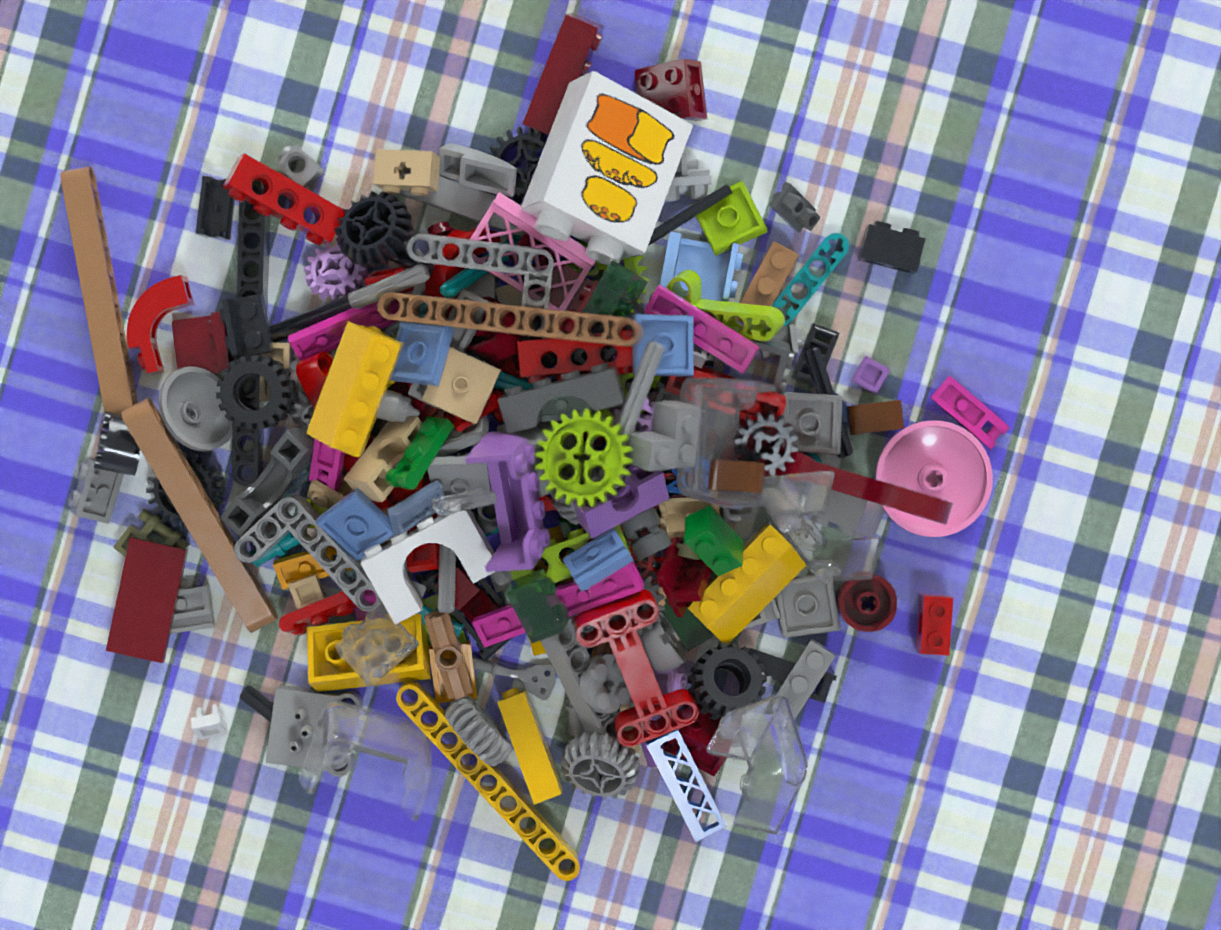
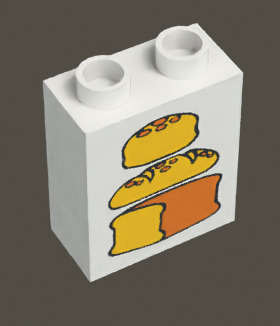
(605, 169)

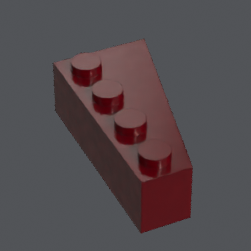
(566, 63)

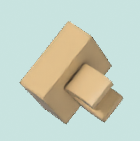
(306, 590)

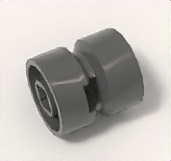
(650, 543)

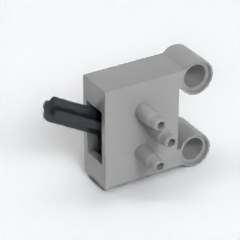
(294, 721)

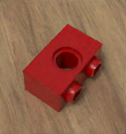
(934, 624)

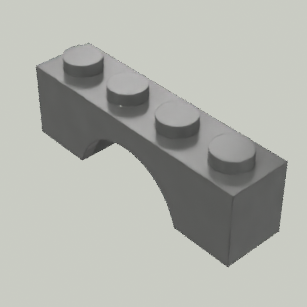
(598, 388)
(287, 462)

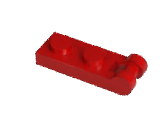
(316, 614)

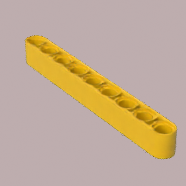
(492, 794)

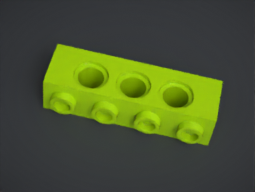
(557, 569)

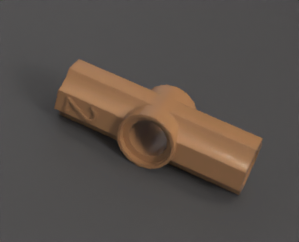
(452, 670)

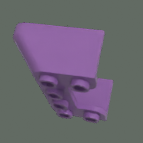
(518, 503)

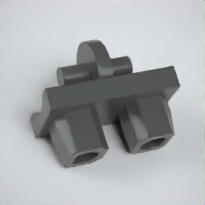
(794, 208)

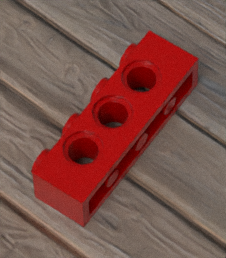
(300, 198)
(533, 351)
(763, 403)

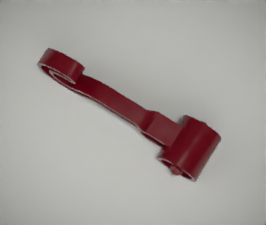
(864, 487)

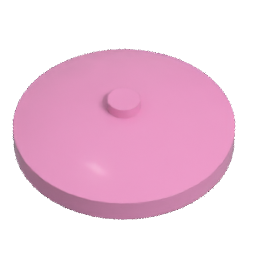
(942, 463)

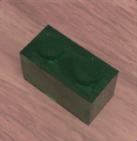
(537, 605)

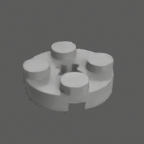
(591, 685)

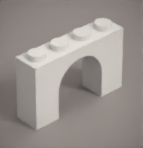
(387, 563)

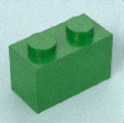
(713, 541)

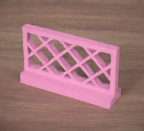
(525, 222)

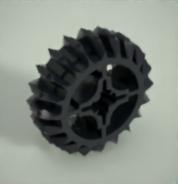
(521, 141)
(378, 238)
(211, 489)

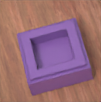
(870, 375)

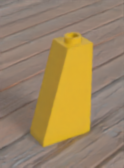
(530, 745)

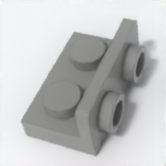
(95, 492)

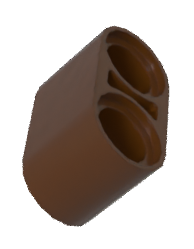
(875, 417)
(736, 476)

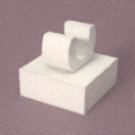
(209, 725)

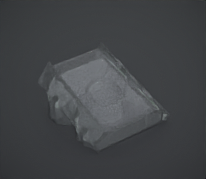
(375, 645)

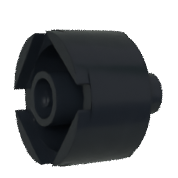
(118, 446)

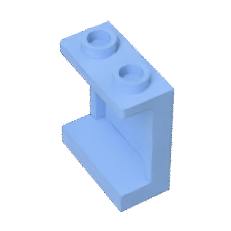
(714, 271)

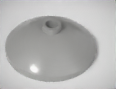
(194, 393)

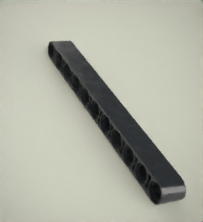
(245, 286)

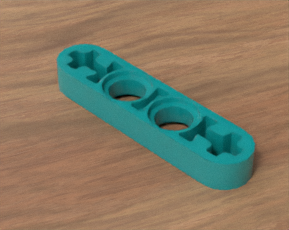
(806, 278)

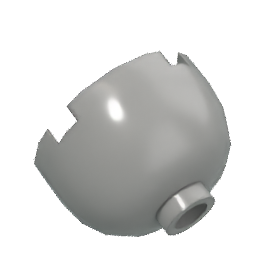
(662, 646)

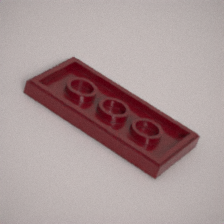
(147, 600)

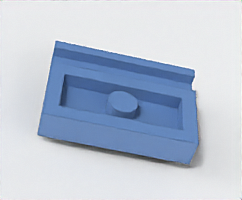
(597, 559)

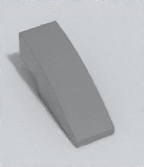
(477, 169)

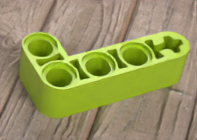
(752, 315)

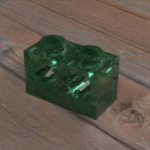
(615, 292)

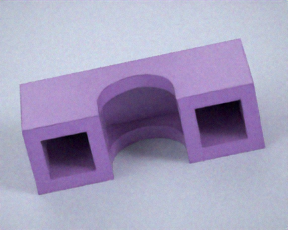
(642, 491)

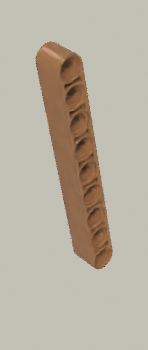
(99, 289)
(495, 319)
(198, 514)

